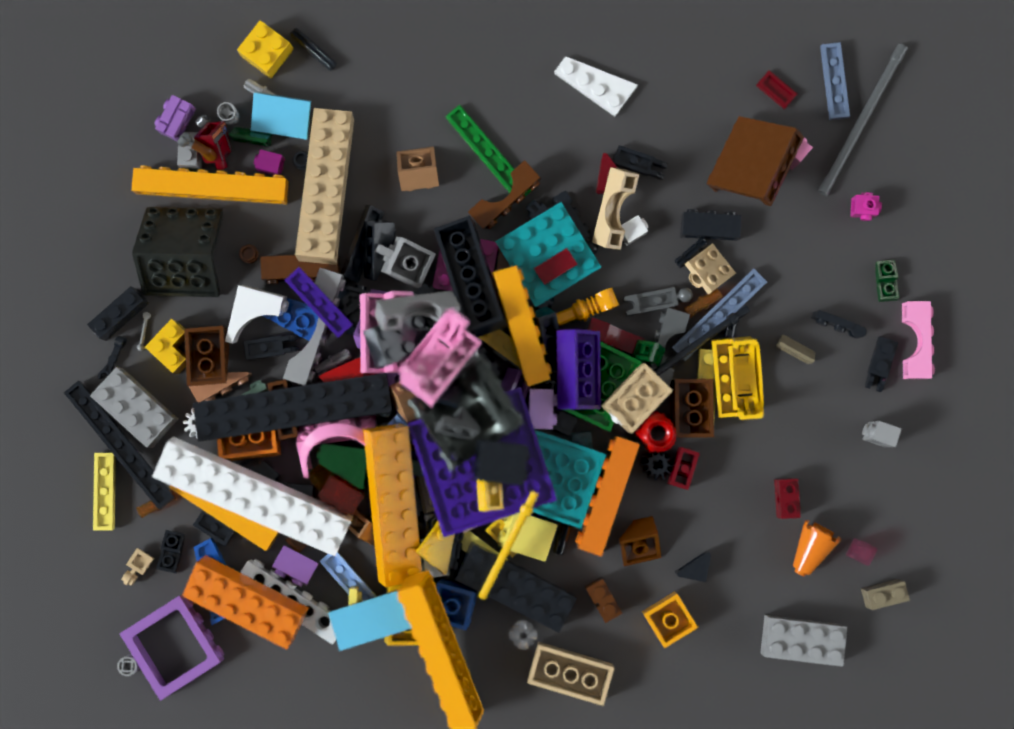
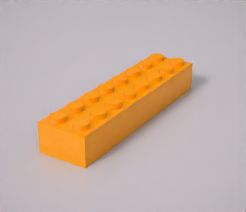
(392, 503)
(440, 651)

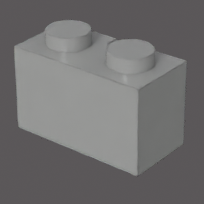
(881, 434)

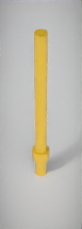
(526, 510)

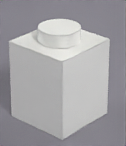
(634, 229)

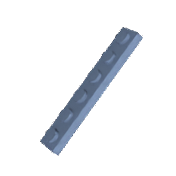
(728, 304)

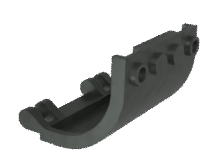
(483, 401)

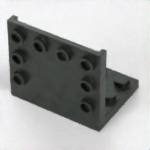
(177, 252)

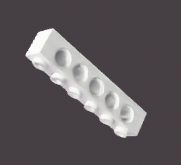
(320, 609)

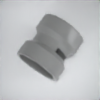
(224, 112)
(131, 663)

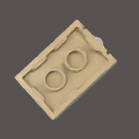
(636, 398)

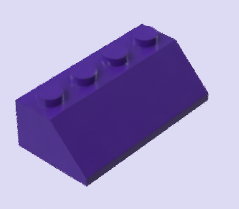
(578, 369)

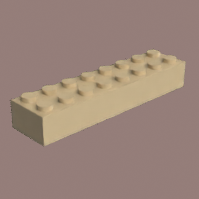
(325, 186)

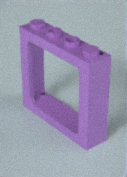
(203, 635)

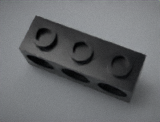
(548, 325)

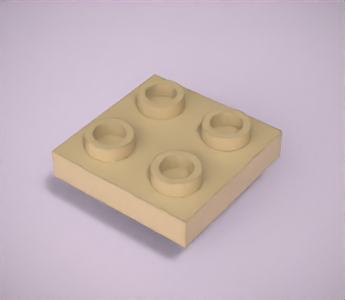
(709, 269)

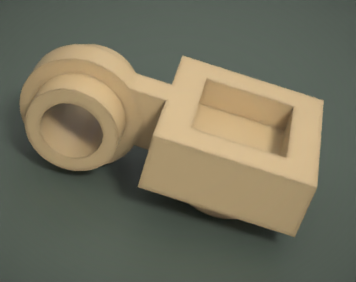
(139, 563)

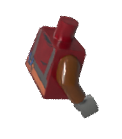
(210, 141)

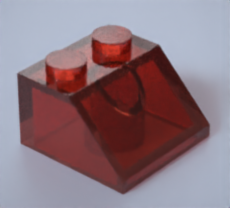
(341, 494)

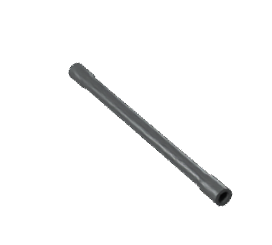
(830, 179)

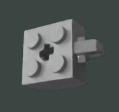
(395, 261)

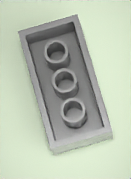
(134, 407)
(803, 640)

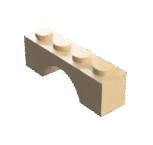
(618, 187)

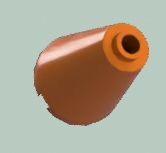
(813, 547)

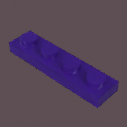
(318, 302)

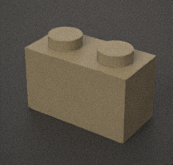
(885, 594)

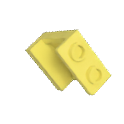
(533, 539)

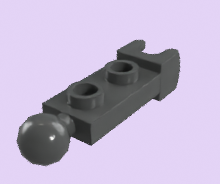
(657, 300)

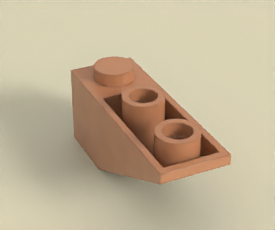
(209, 392)

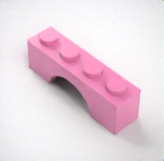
(918, 316)

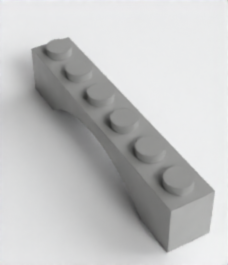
(301, 366)

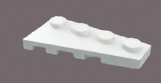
(599, 86)

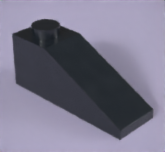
(381, 233)

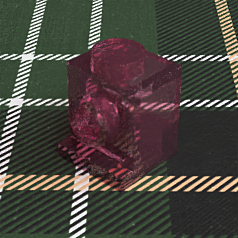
(861, 552)

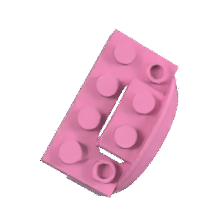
(368, 320)
(433, 364)
(329, 433)

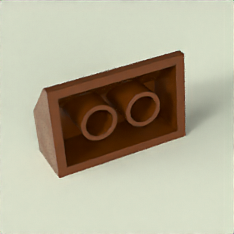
(692, 407)

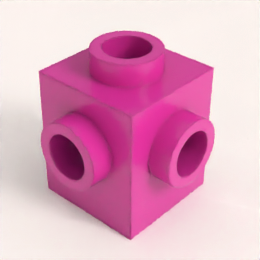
(865, 206)

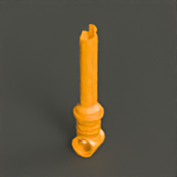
(582, 309)

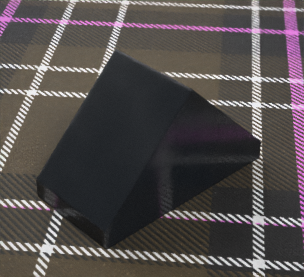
(696, 568)

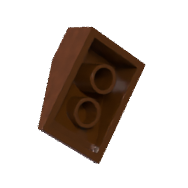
(206, 355)

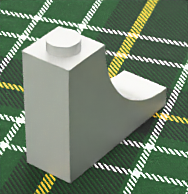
(251, 304)

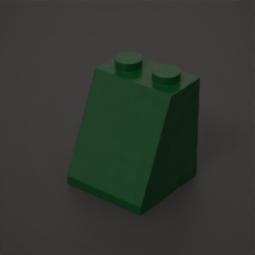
(345, 462)

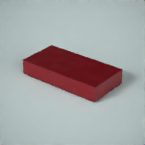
(776, 89)
(555, 266)

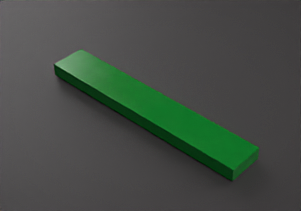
(482, 146)

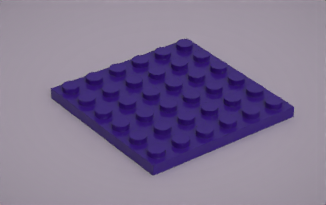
(455, 491)

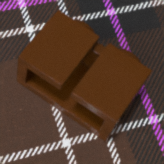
(606, 603)

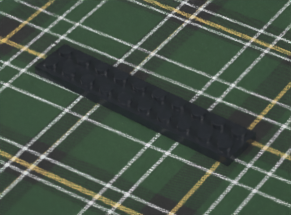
(292, 407)

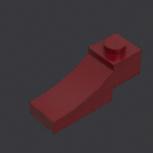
(614, 336)

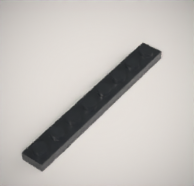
(119, 445)

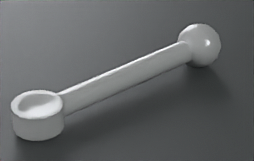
(146, 315)

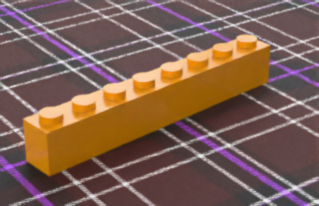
(210, 185)

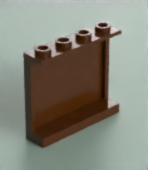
(755, 159)

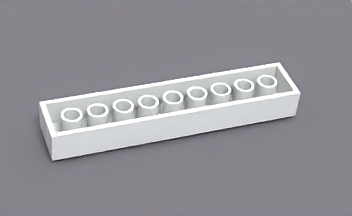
(252, 495)

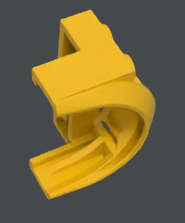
(738, 376)

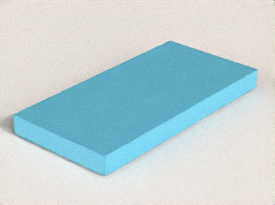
(368, 620)

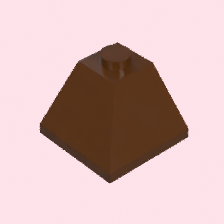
(640, 542)

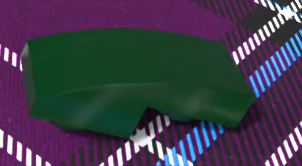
(887, 280)

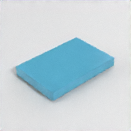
(280, 115)

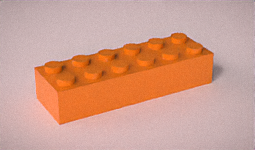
(607, 495)
(245, 601)

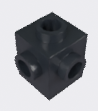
(425, 523)

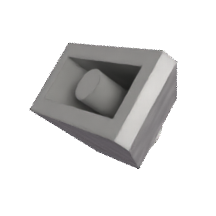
(188, 157)

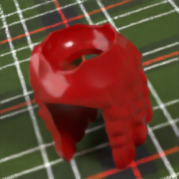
(644, 430)

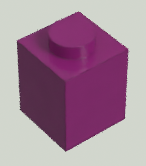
(269, 162)

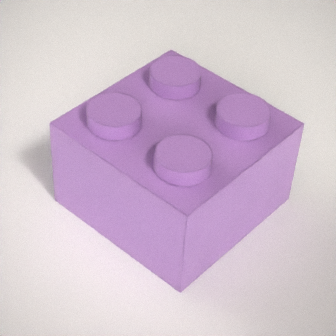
(541, 408)

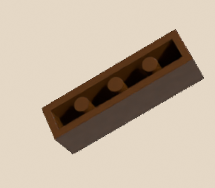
(280, 267)

